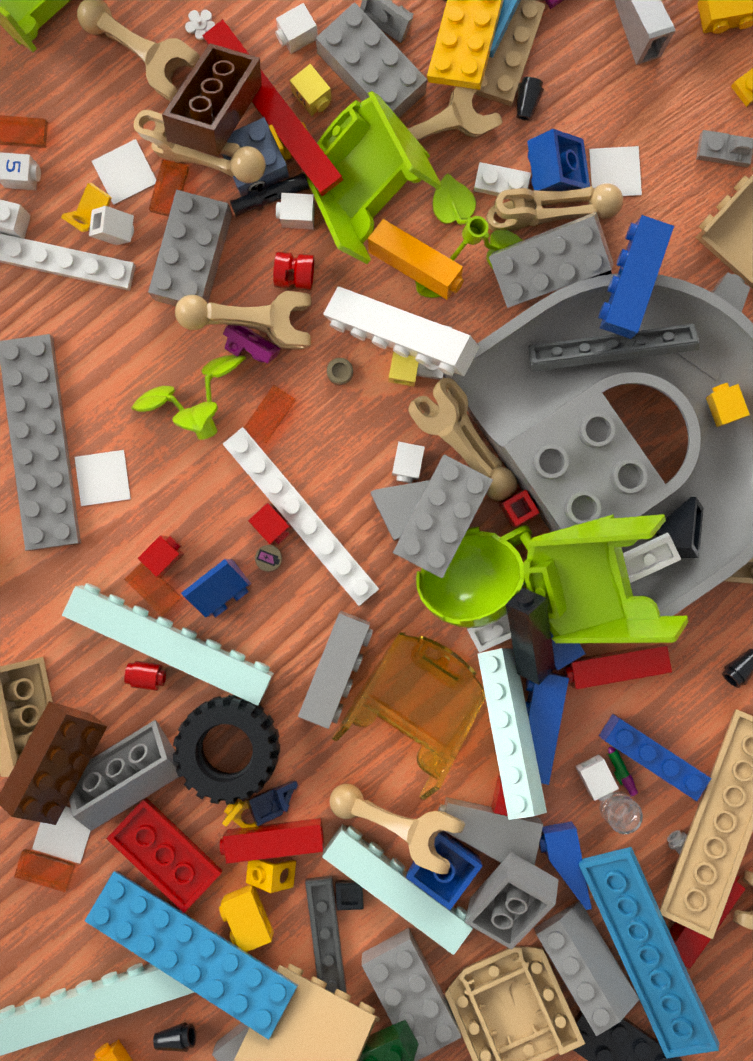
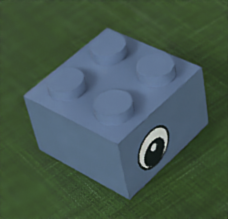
(260, 137)

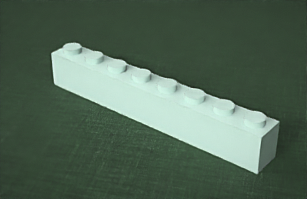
(168, 643)
(86, 1006)

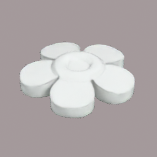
(199, 23)

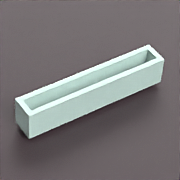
(511, 734)
(389, 884)

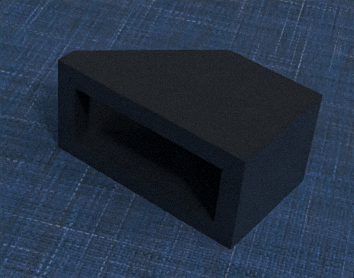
(685, 528)

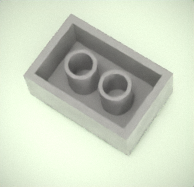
(512, 901)

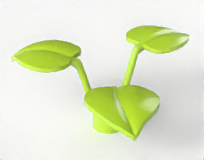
(456, 202)
(197, 417)

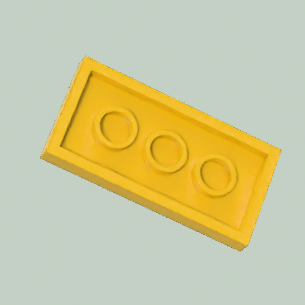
(464, 42)

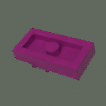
(242, 338)

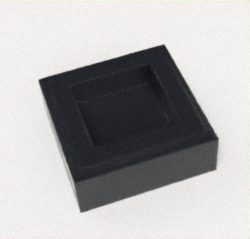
(349, 895)

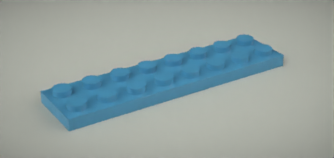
(649, 953)
(192, 954)

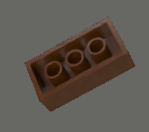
(212, 99)
(51, 764)

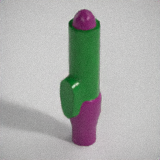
(621, 773)

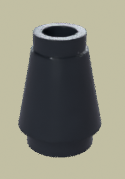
(528, 97)
(739, 670)
(176, 1038)

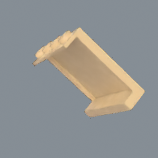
(731, 231)
(313, 1026)

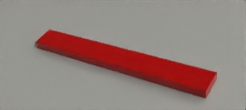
(285, 122)

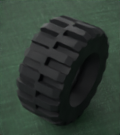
(206, 778)

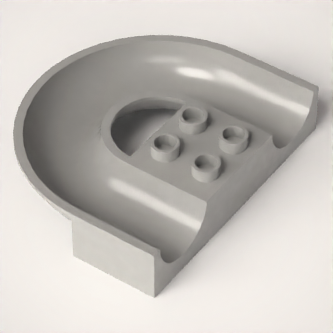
(579, 454)

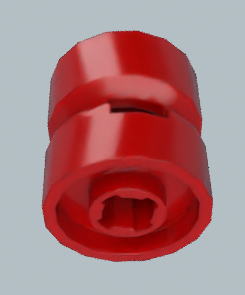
(303, 270)

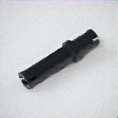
(269, 194)

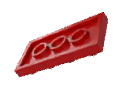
(164, 854)

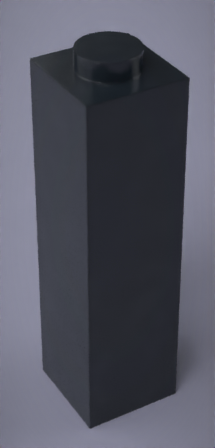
(531, 635)

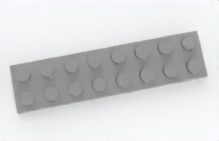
(39, 442)

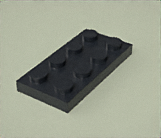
(619, 1043)

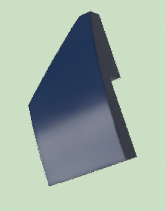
(271, 803)

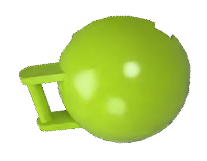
(478, 579)

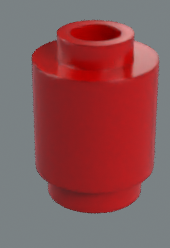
(145, 675)

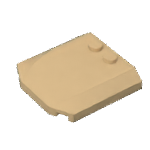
(512, 1008)

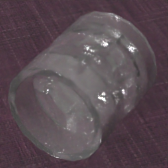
(621, 813)

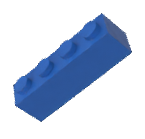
(636, 276)
(545, 712)
(654, 757)

